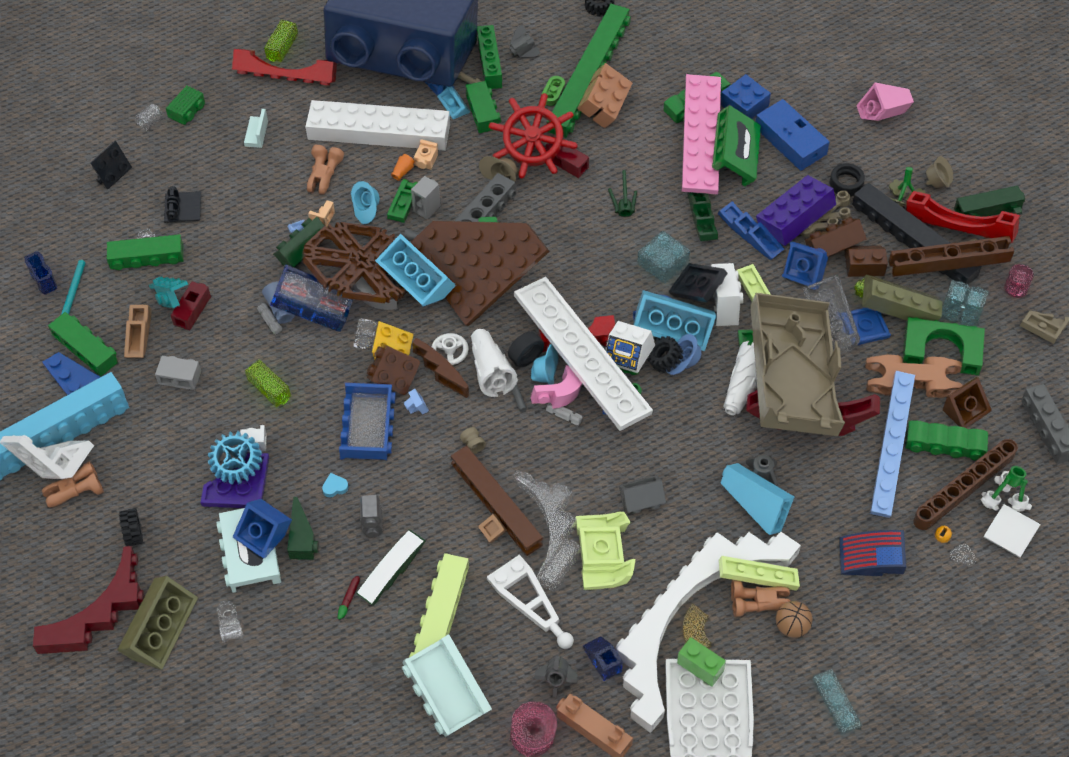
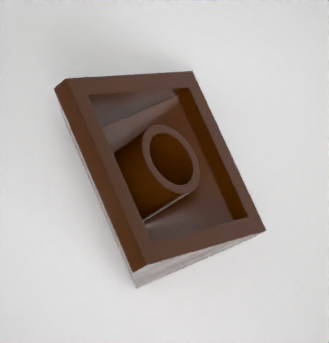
(967, 404)

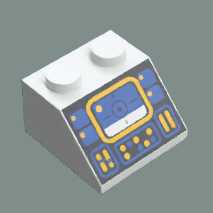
(629, 346)

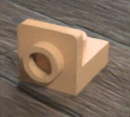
(325, 213)

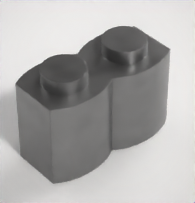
(371, 515)

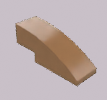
(137, 331)

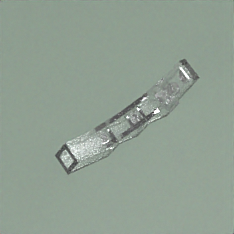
(552, 503)

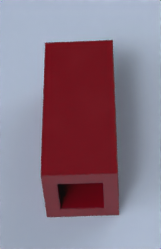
(570, 160)
(191, 305)

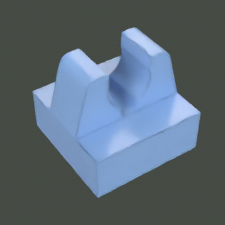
(415, 403)

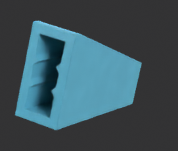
(759, 497)

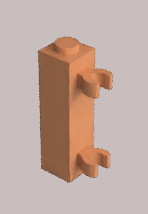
(594, 726)

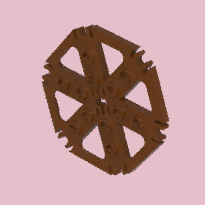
(354, 261)

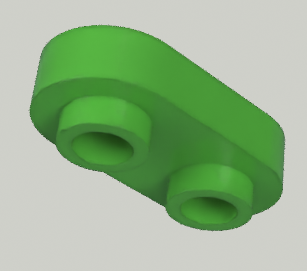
(552, 91)

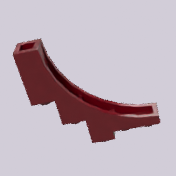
(852, 411)
(101, 615)

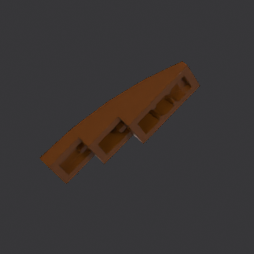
(444, 371)

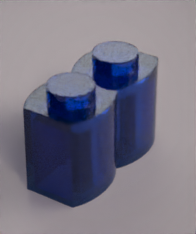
(40, 272)

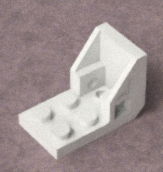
(52, 461)

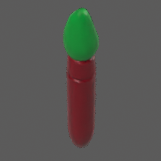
(342, 611)

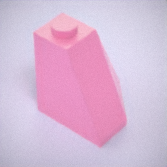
(884, 102)

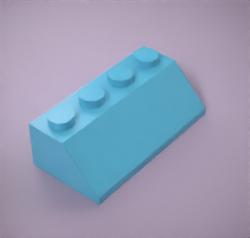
(415, 272)
(674, 318)

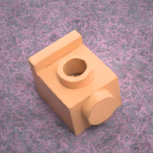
(426, 154)

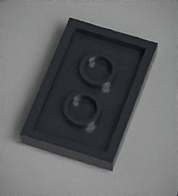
(698, 282)

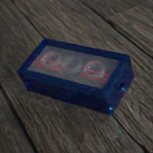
(307, 298)

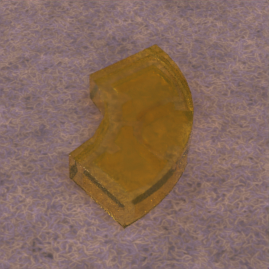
(694, 626)

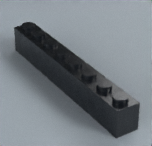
(905, 227)

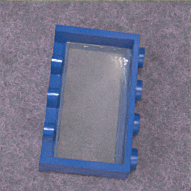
(367, 421)

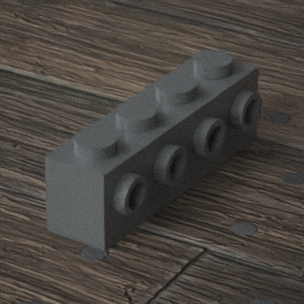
(1048, 421)

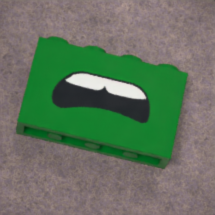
(737, 144)

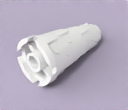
(492, 366)
(742, 380)

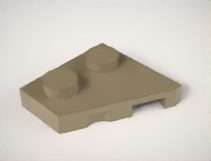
(1044, 325)

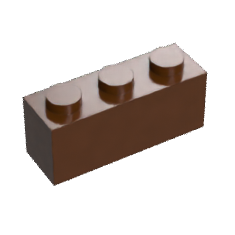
(838, 236)

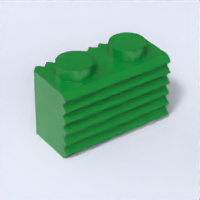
(185, 105)

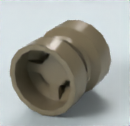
(472, 440)

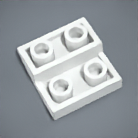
(1011, 531)

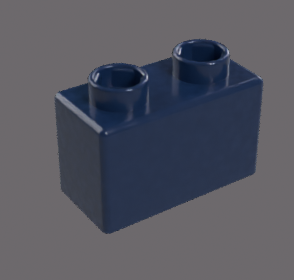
(402, 37)

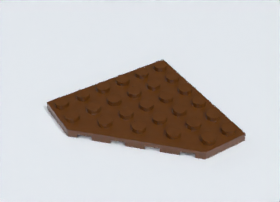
(480, 260)

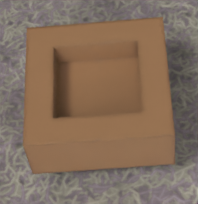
(492, 528)

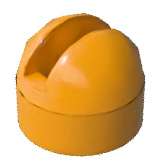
(946, 537)

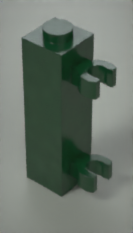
(991, 202)

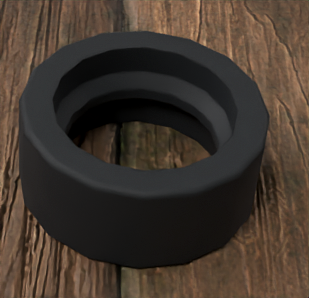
(849, 169)
(526, 349)

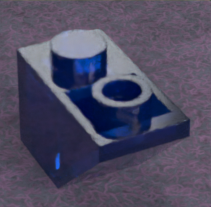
(604, 657)

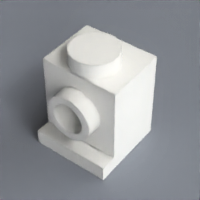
(258, 434)

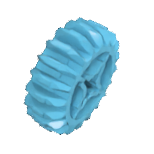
(244, 445)

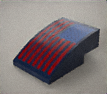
(873, 553)

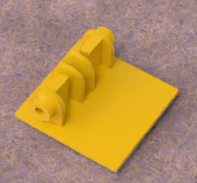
(393, 337)

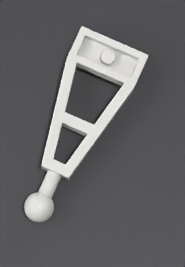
(512, 573)

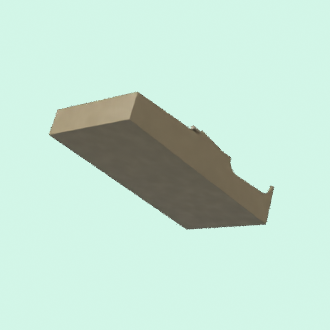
(795, 364)

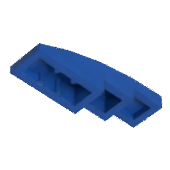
(749, 230)

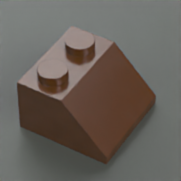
(866, 260)

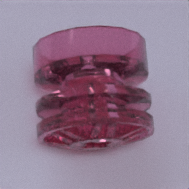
(537, 717)

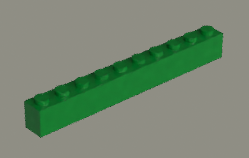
(596, 54)

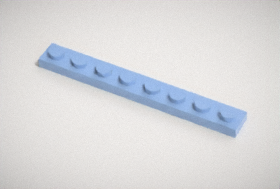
(892, 444)

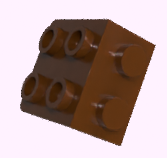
(393, 368)

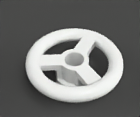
(449, 346)

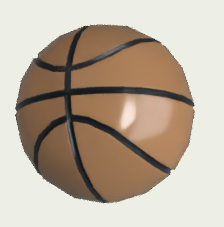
(794, 619)

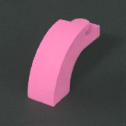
(558, 394)

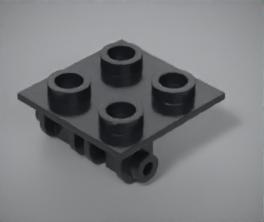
(110, 165)
(182, 205)

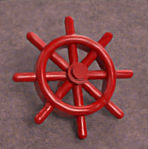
(533, 135)

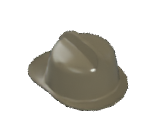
(490, 166)
(939, 173)

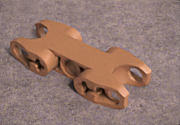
(927, 376)

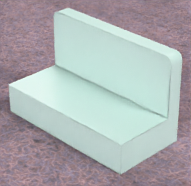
(256, 130)

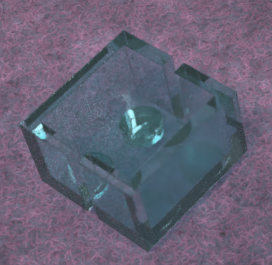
(663, 257)
(962, 296)

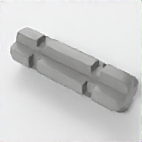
(269, 318)
(566, 414)

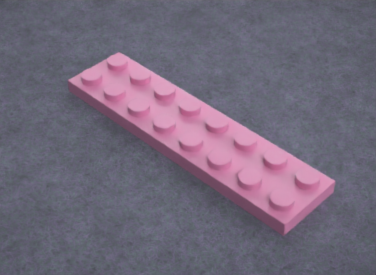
(700, 123)

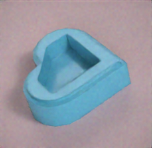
(334, 485)

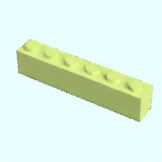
(443, 602)

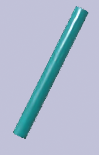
(73, 287)

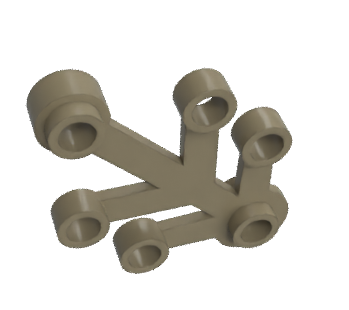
(842, 200)

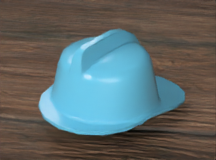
(364, 201)
(545, 366)

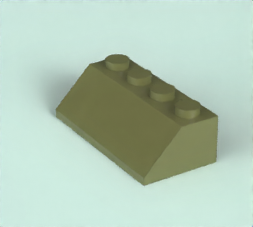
(899, 300)
(158, 623)

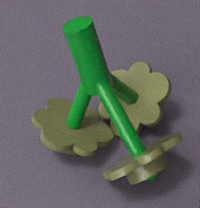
(899, 187)

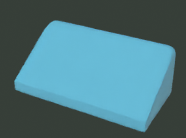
(453, 103)

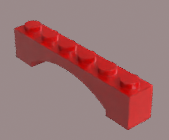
(246, 61)
(931, 212)

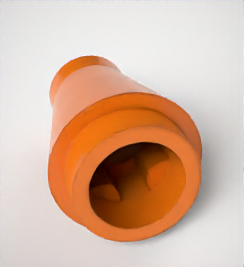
(403, 166)

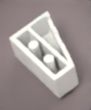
(728, 297)

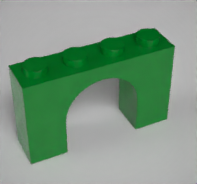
(967, 339)

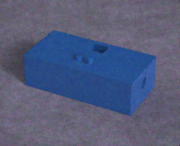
(792, 134)

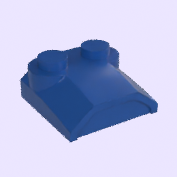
(805, 264)

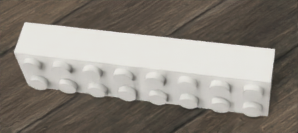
(376, 124)

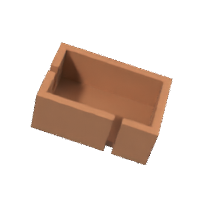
(607, 92)

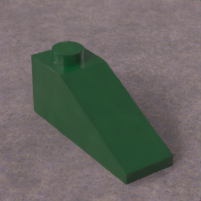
(301, 537)

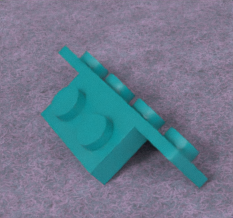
(165, 290)

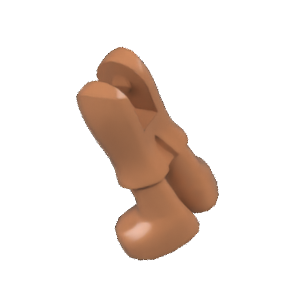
(321, 172)
(65, 489)
(764, 598)

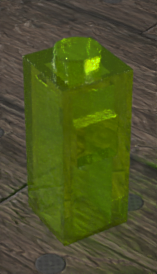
(281, 40)
(268, 383)

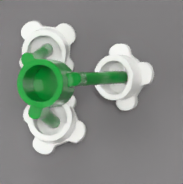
(1006, 481)

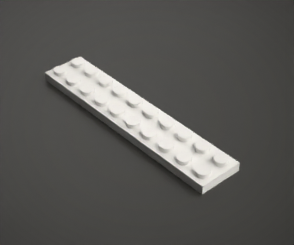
(583, 353)

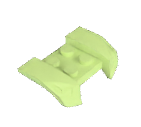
(603, 550)

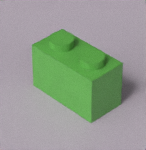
(701, 661)

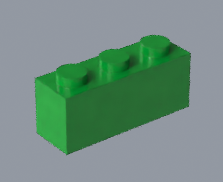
(482, 105)

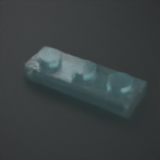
(837, 702)

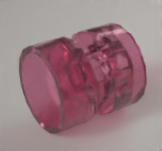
(1018, 281)

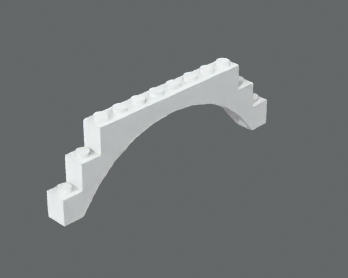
(642, 644)

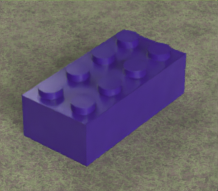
(797, 209)

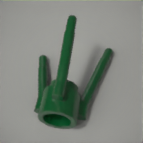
(624, 207)

